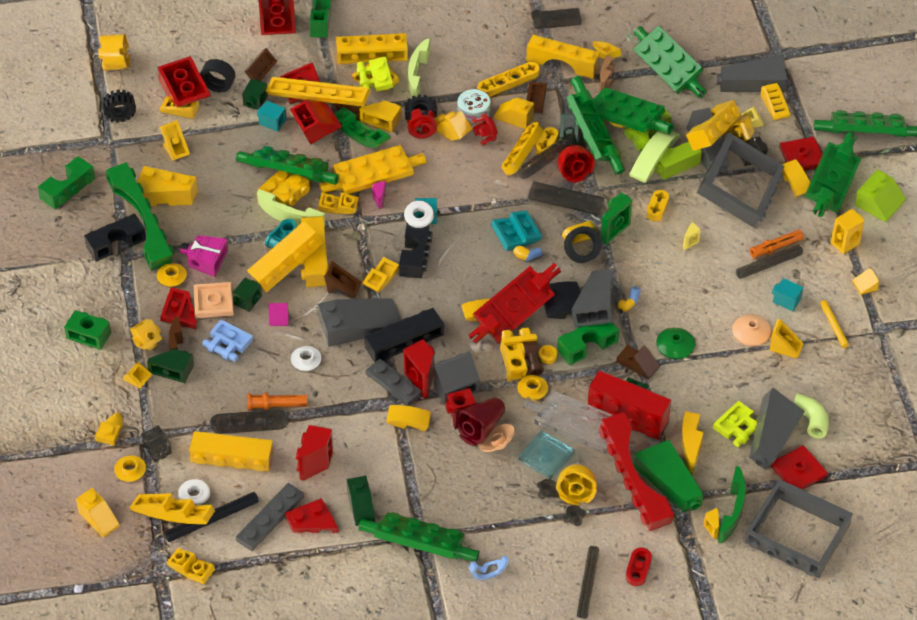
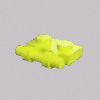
(380, 72)
(733, 420)

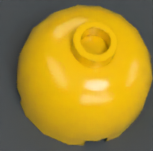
(576, 484)

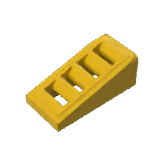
(773, 91)
(187, 111)

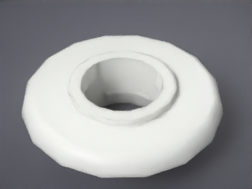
(415, 207)
(309, 364)
(194, 485)

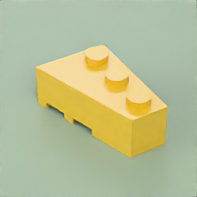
(167, 187)

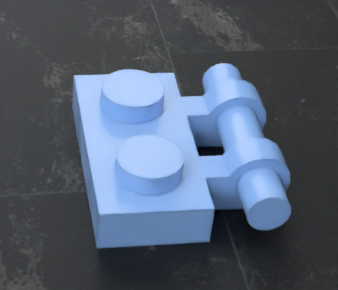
(229, 335)

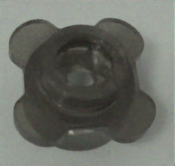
(547, 484)
(574, 510)

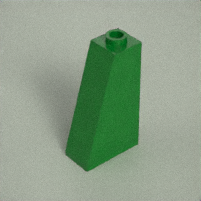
(668, 473)

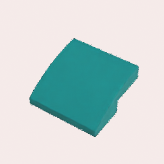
(516, 230)

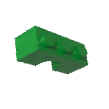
(58, 192)
(573, 346)

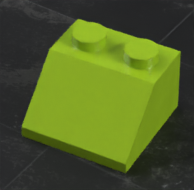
(880, 196)

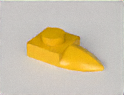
(606, 49)
(110, 429)

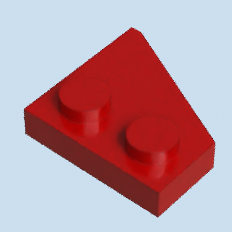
(179, 305)
(311, 518)

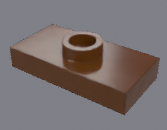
(261, 65)
(537, 94)

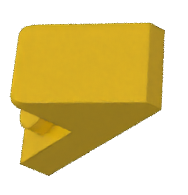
(174, 140)

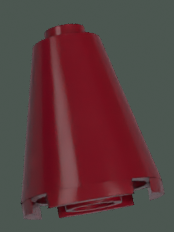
(478, 420)

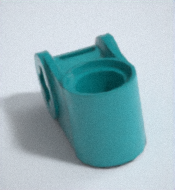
(280, 232)

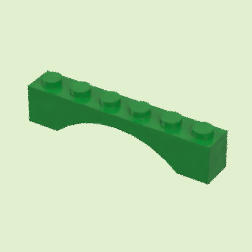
(320, 18)
(123, 183)

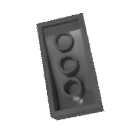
(354, 318)

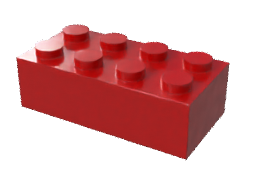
(277, 17)
(643, 408)

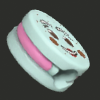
(473, 104)

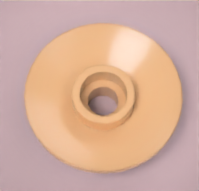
(754, 335)
(498, 438)

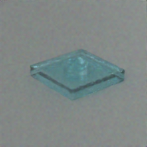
(546, 454)

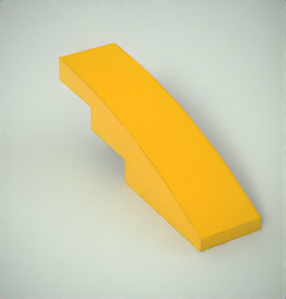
(175, 510)

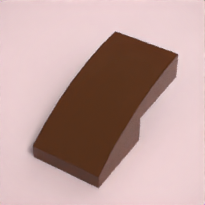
(175, 334)

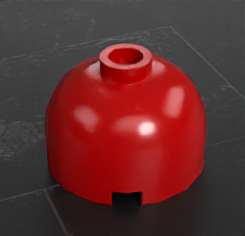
(575, 163)

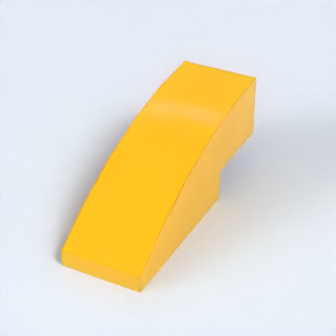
(691, 440)

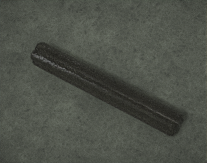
(769, 261)
(588, 581)

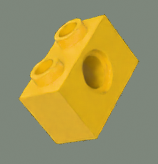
(847, 231)

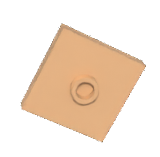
(213, 300)

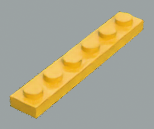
(318, 91)

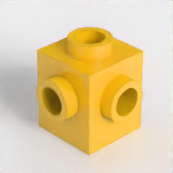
(146, 334)

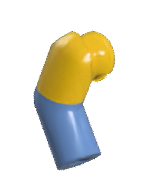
(526, 254)
(631, 301)

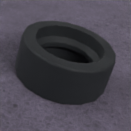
(222, 68)
(597, 244)

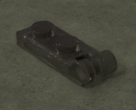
(556, 18)

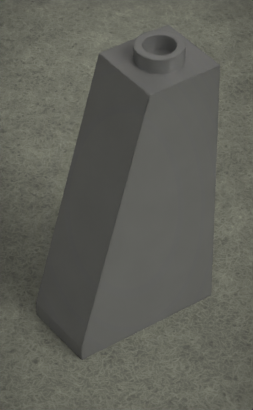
(753, 74)
(698, 117)
(595, 300)
(774, 426)

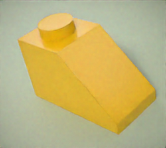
(516, 112)
(381, 115)
(97, 512)

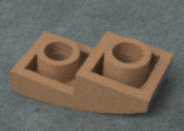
(606, 73)

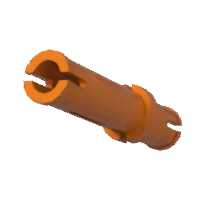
(770, 246)

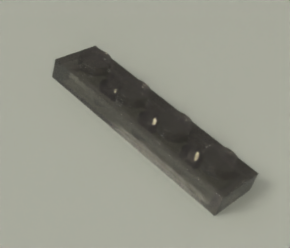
(566, 198)

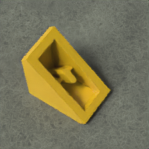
(785, 340)

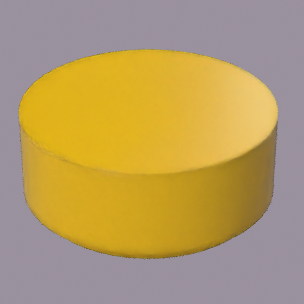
(547, 354)

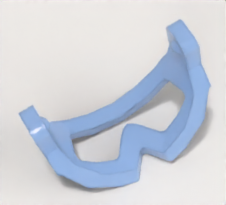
(502, 563)

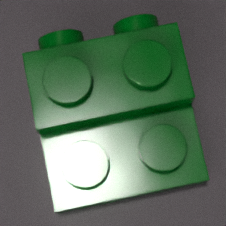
(616, 218)

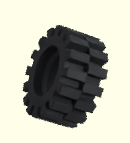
(422, 103)
(119, 113)

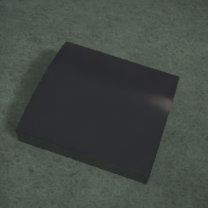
(563, 300)

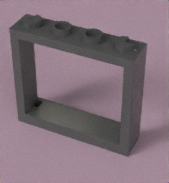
(726, 200)
(810, 504)

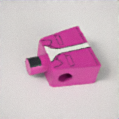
(206, 253)

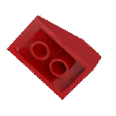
(182, 82)

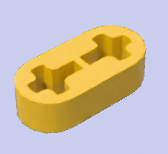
(543, 140)
(654, 204)
(581, 237)

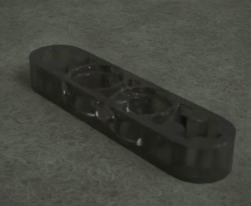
(546, 156)
(249, 418)

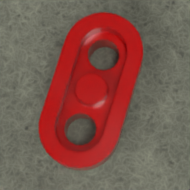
(638, 568)

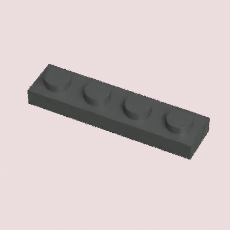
(269, 517)

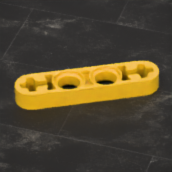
(526, 72)
(522, 148)

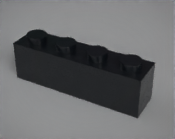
(402, 334)

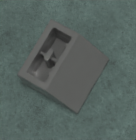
(456, 375)

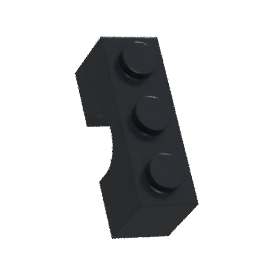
(126, 229)
(413, 261)

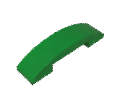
(359, 131)
(730, 523)

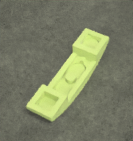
(419, 56)
(651, 154)
(281, 212)

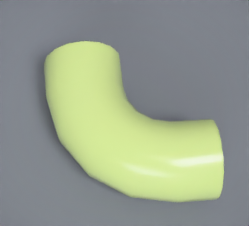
(816, 415)

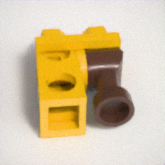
(516, 350)

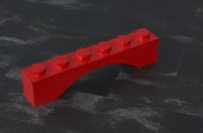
(653, 507)

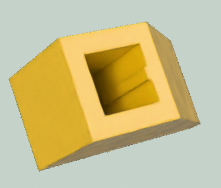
(453, 125)
(742, 128)

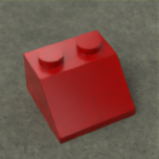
(420, 366)

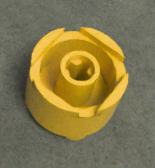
(114, 52)

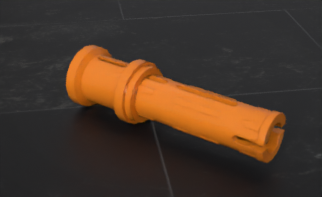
(266, 401)

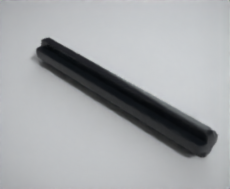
(220, 512)

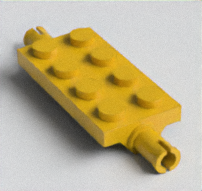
(372, 168)

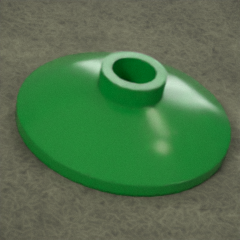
(675, 343)

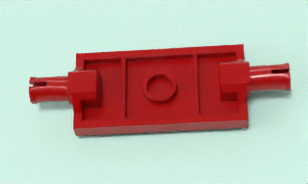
(514, 303)

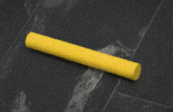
(834, 324)

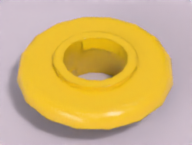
(171, 281)
(537, 393)
(130, 475)

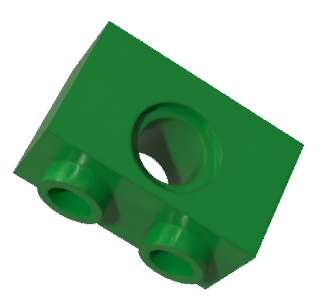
(87, 329)

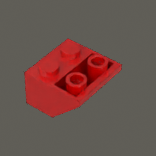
(315, 119)
(315, 451)

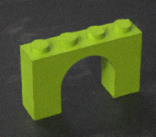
(674, 159)

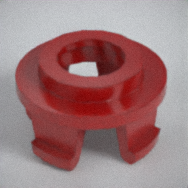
(419, 120)
(485, 128)

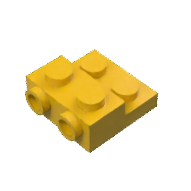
(286, 187)

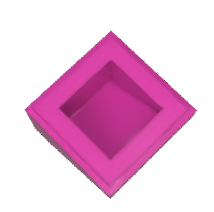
(379, 193)
(278, 314)

